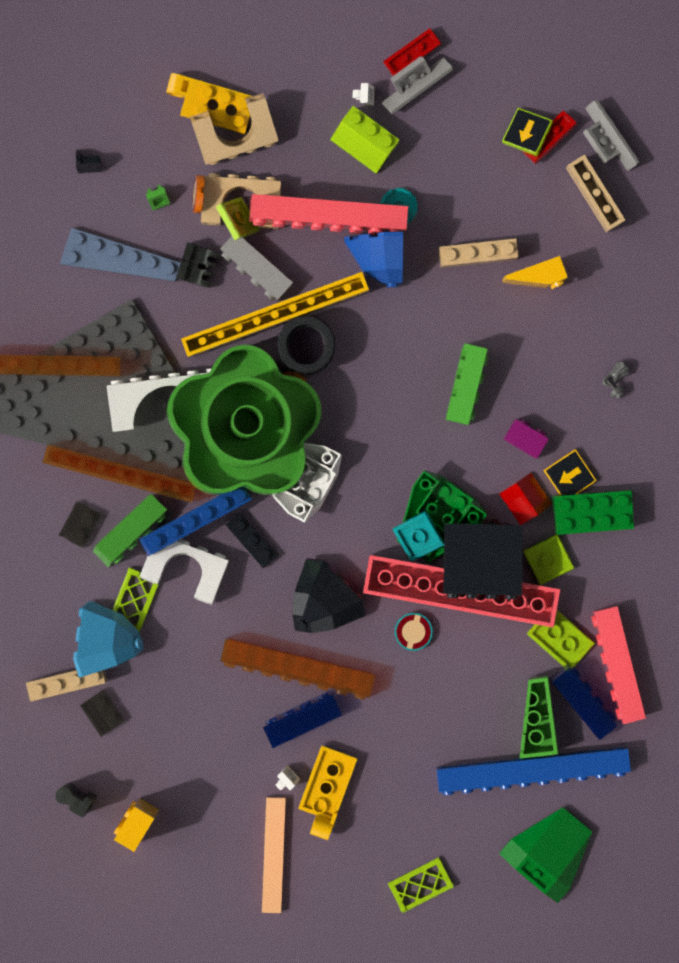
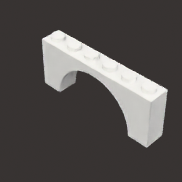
(126, 397)

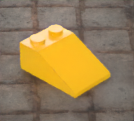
(544, 275)

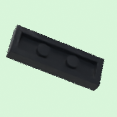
(251, 540)

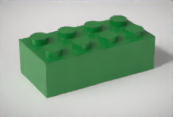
(593, 512)

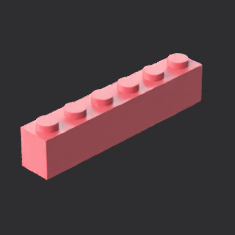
(619, 665)

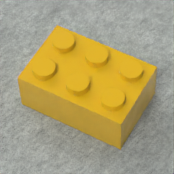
(132, 830)

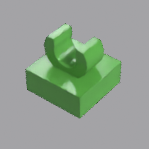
(157, 198)

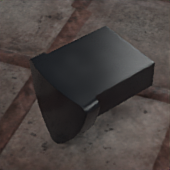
(87, 164)

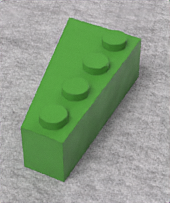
(466, 383)
(129, 530)
(539, 728)

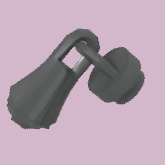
(620, 370)

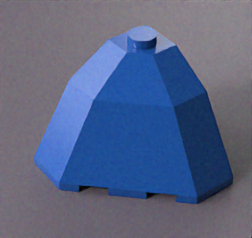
(379, 256)

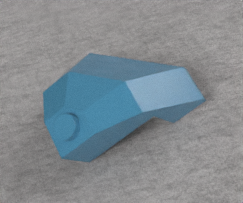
(104, 639)

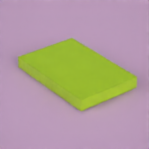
(562, 642)

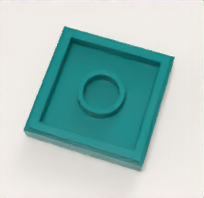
(418, 536)

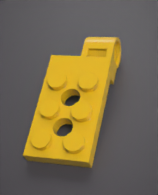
(198, 93)
(323, 804)

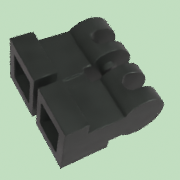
(194, 256)
(78, 802)

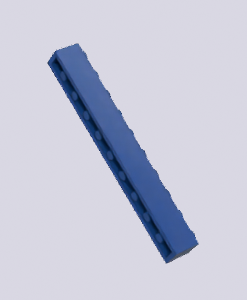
(533, 769)

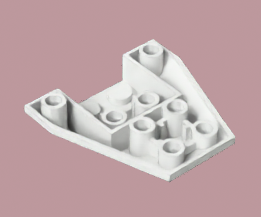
(314, 484)

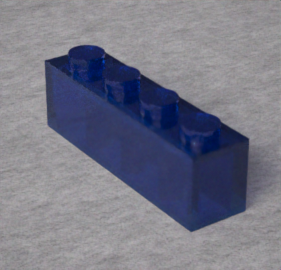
(583, 702)
(302, 720)

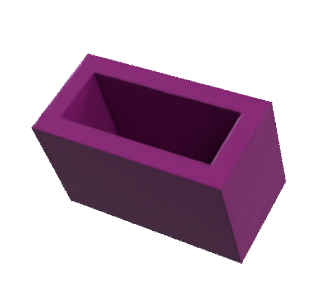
(526, 438)

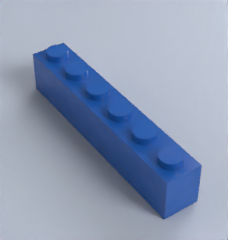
(194, 520)

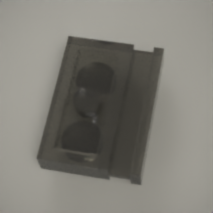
(80, 524)
(102, 712)

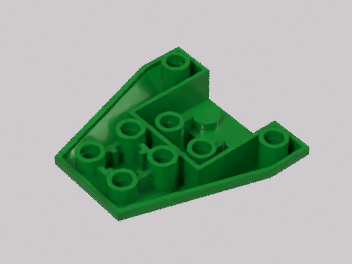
(444, 504)
(549, 852)

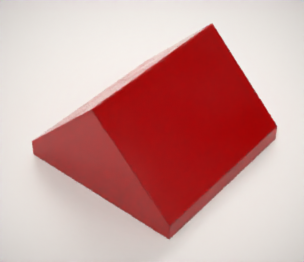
(525, 499)

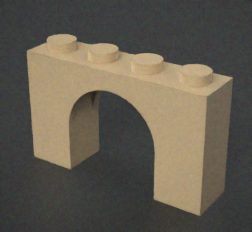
(260, 134)
(218, 187)

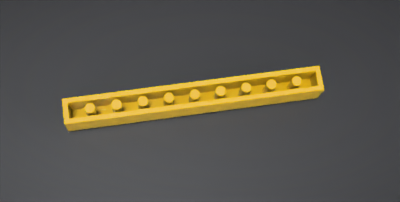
(275, 315)

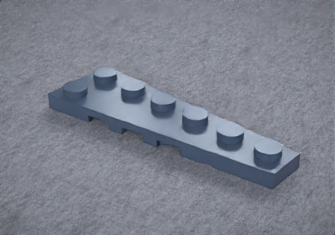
(101, 254)

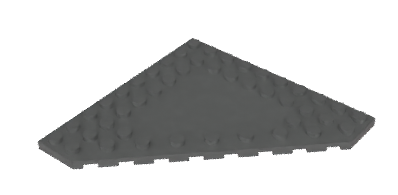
(76, 410)

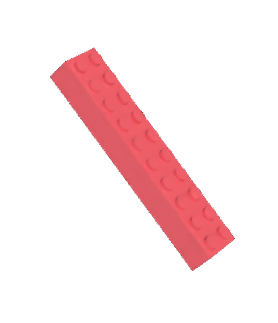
(425, 586)

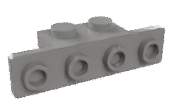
(414, 80)
(607, 139)

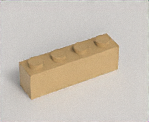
(595, 193)
(478, 253)
(63, 683)

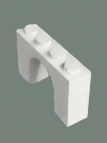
(212, 568)

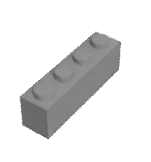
(257, 267)

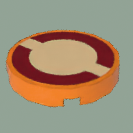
(198, 197)

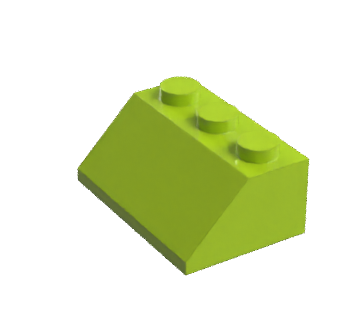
(364, 139)

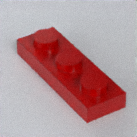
(418, 47)
(562, 126)

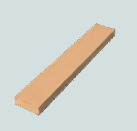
(273, 854)

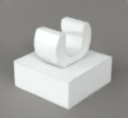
(365, 95)
(287, 778)

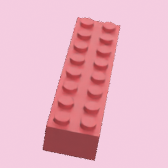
(327, 214)

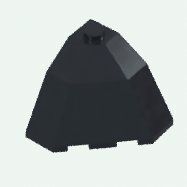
(324, 599)

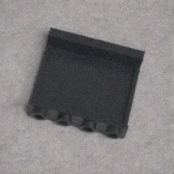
(483, 560)

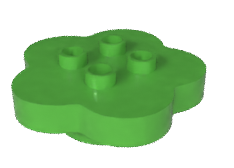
(243, 424)

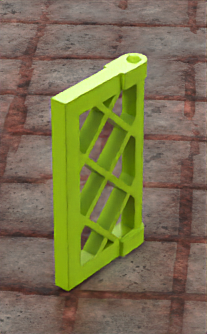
(131, 571)
(422, 869)

